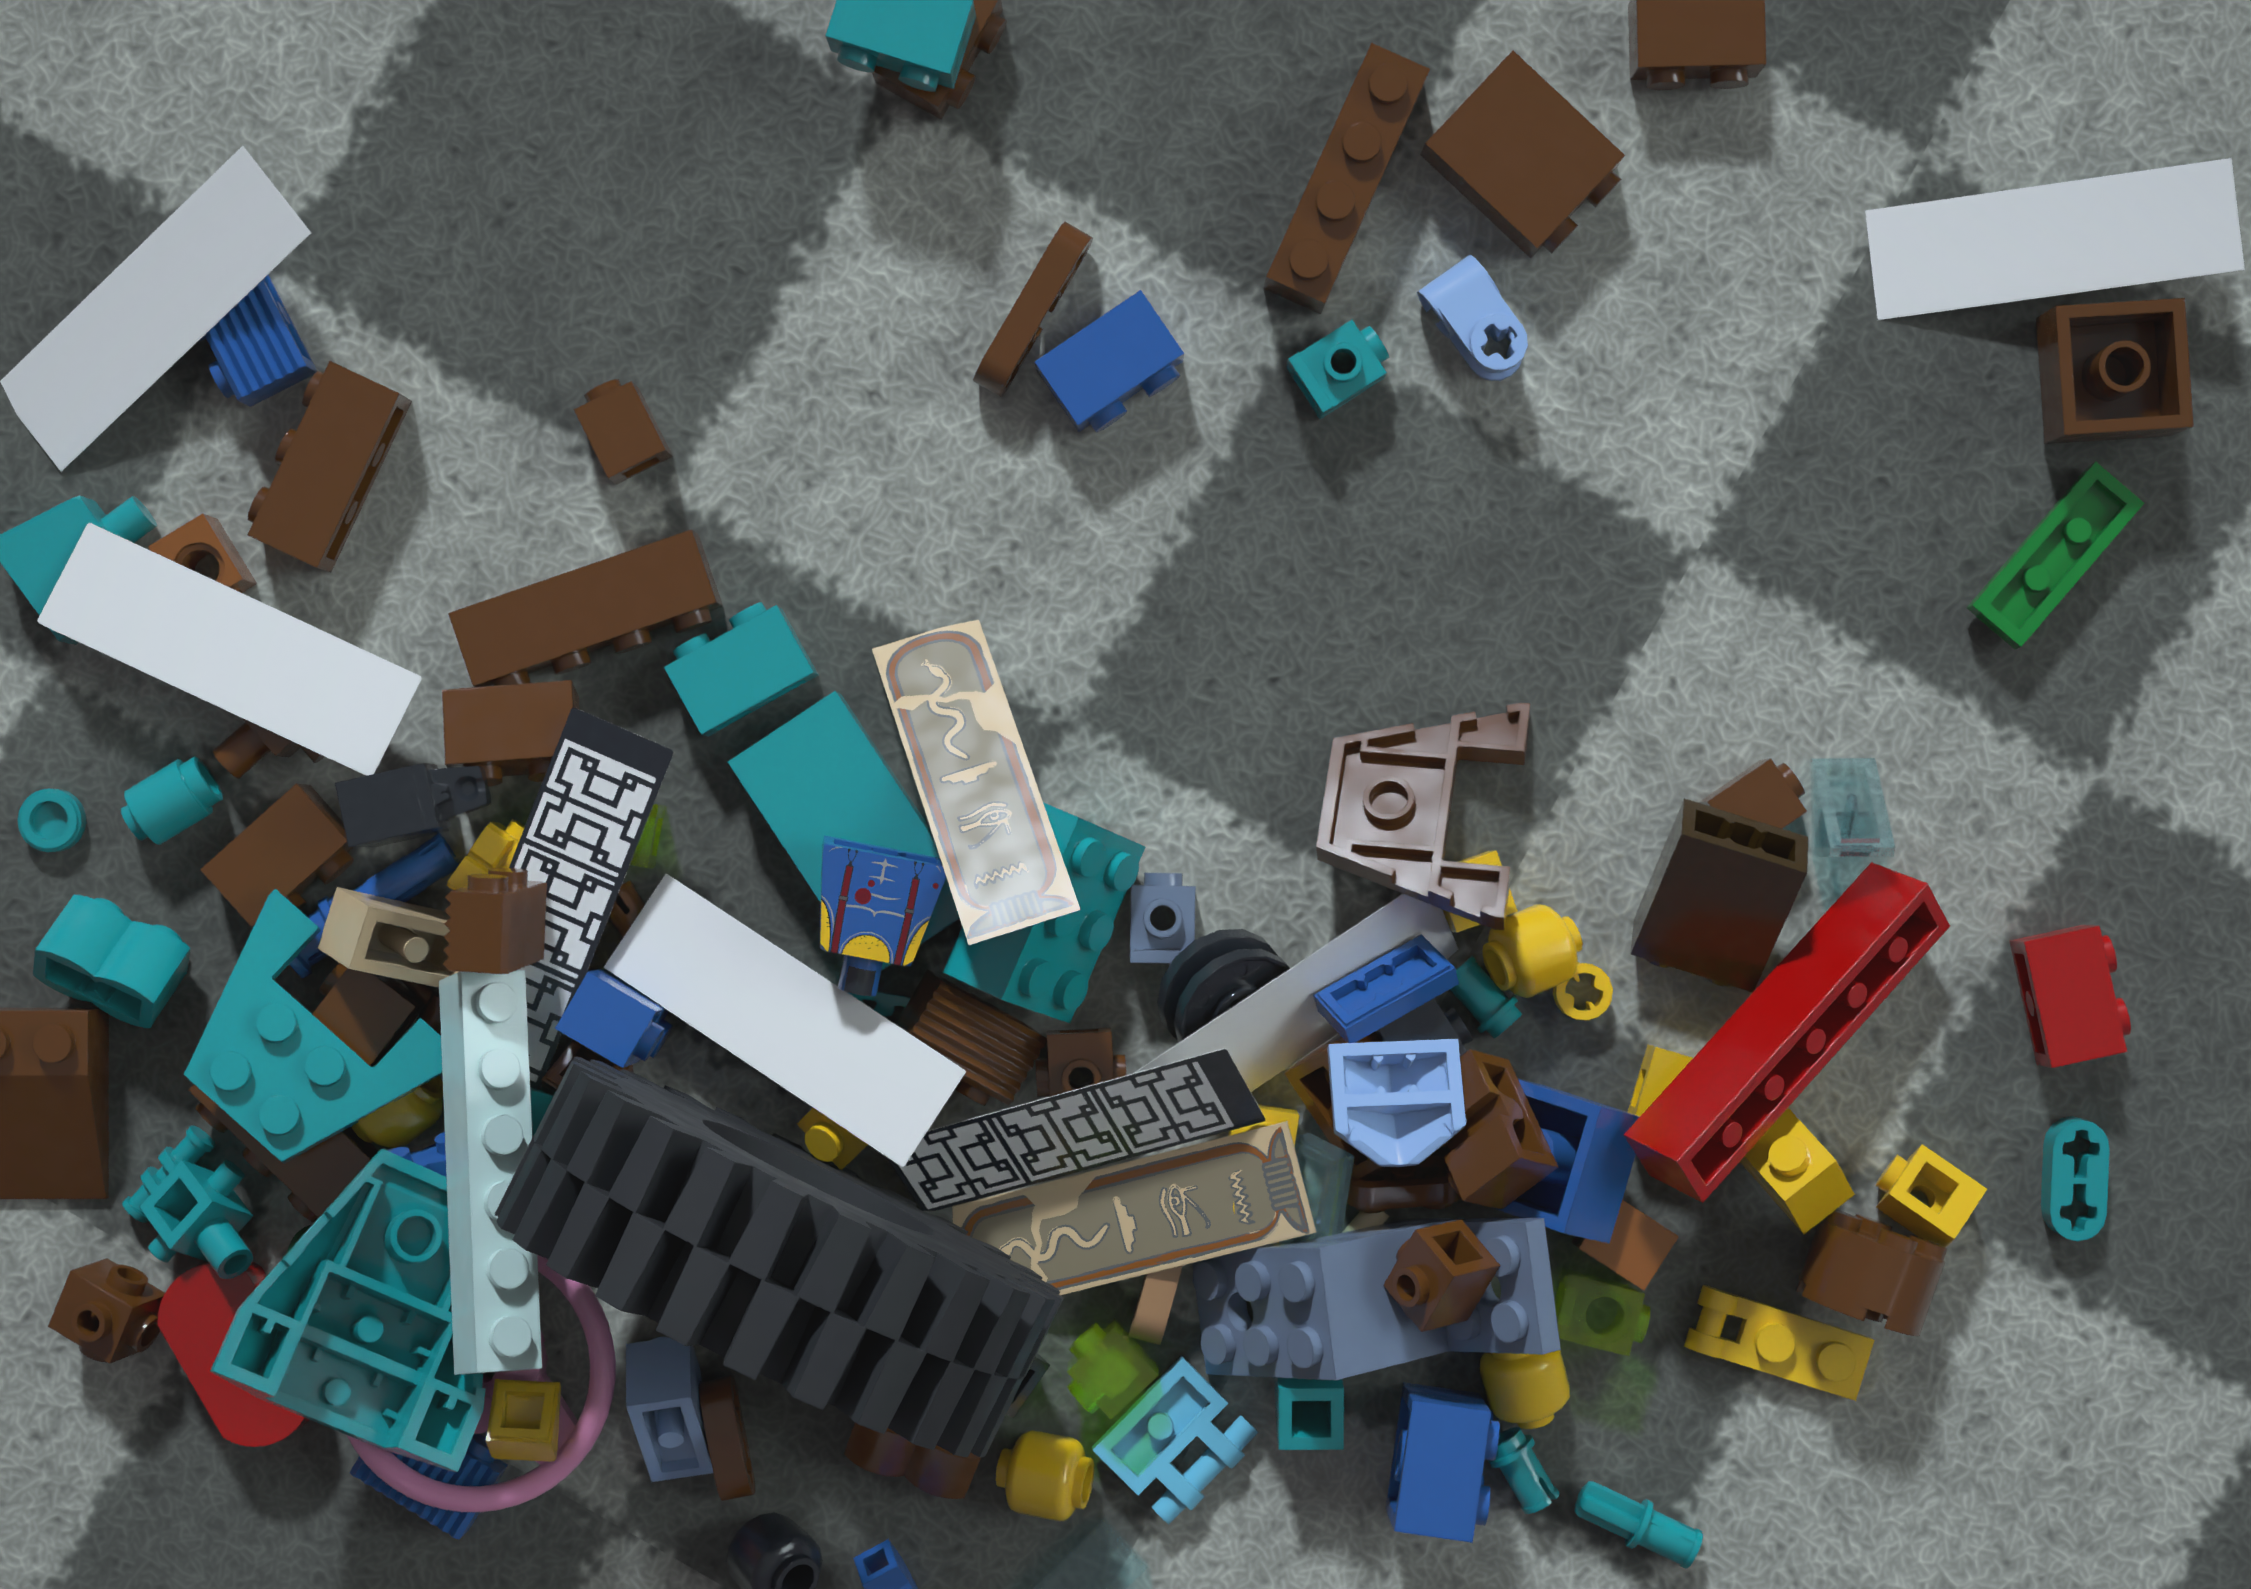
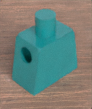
(41, 547)

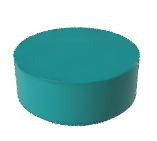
(51, 820)

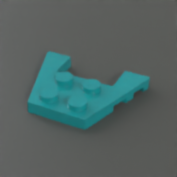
(284, 1068)

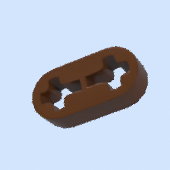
(726, 1438)

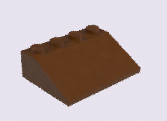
(54, 1103)

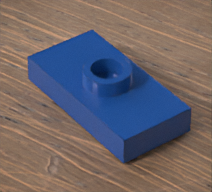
(1386, 989)

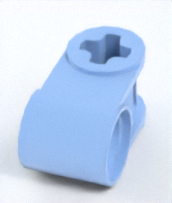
(1472, 310)

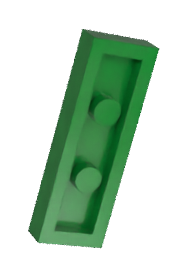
(2055, 555)

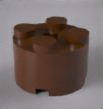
(1872, 1272)

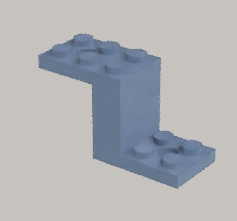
(1331, 1318)

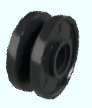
(1213, 978)

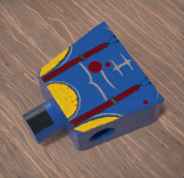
(874, 907)

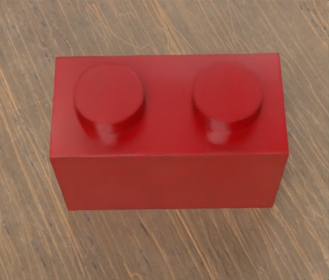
(2070, 995)

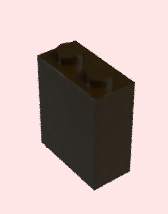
(1719, 895)

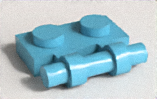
(1158, 1430)

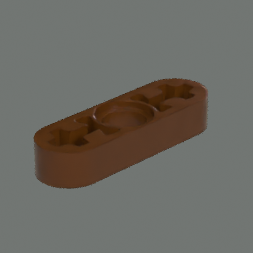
(1037, 297)

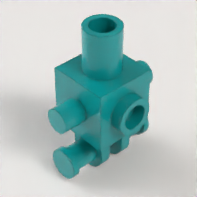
(194, 1207)

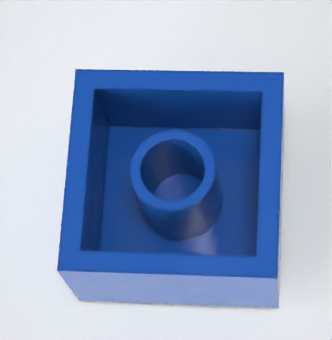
(1591, 1159)
(1440, 1462)

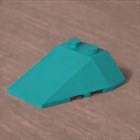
(362, 1321)

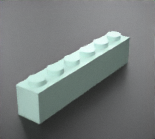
(484, 1142)

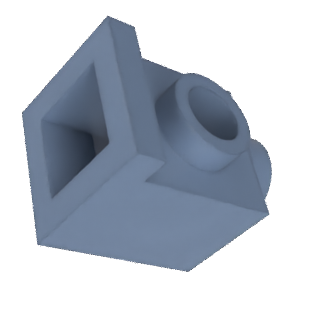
(1149, 943)

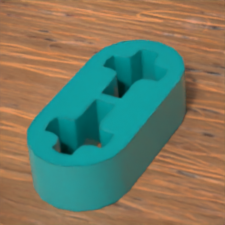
(2090, 1178)

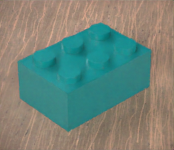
(1052, 961)

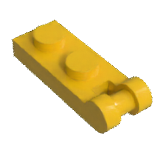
(1782, 1343)

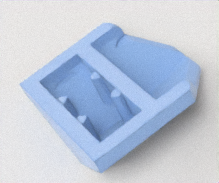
(1396, 1098)

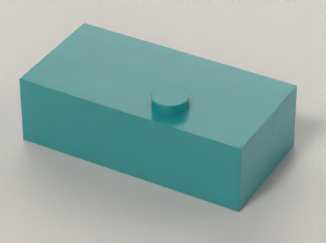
(832, 781)

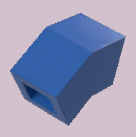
(883, 1568)

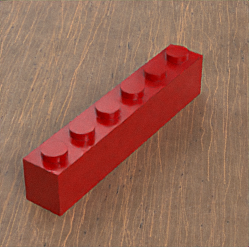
(1787, 1031)

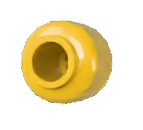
(1533, 951)
(404, 1119)
(1525, 1387)
(1045, 1475)

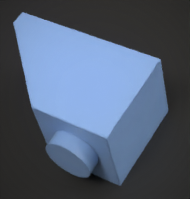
(667, 1408)

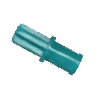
(1638, 1523)

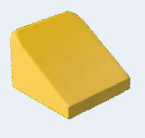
(524, 1420)

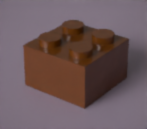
(2114, 371)

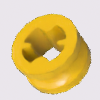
(1598, 981)

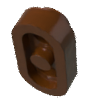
(1404, 1187)

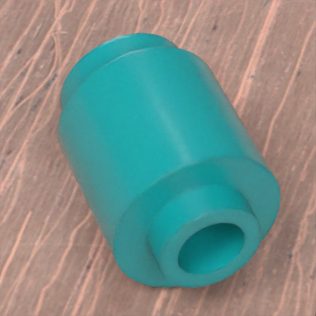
(170, 800)

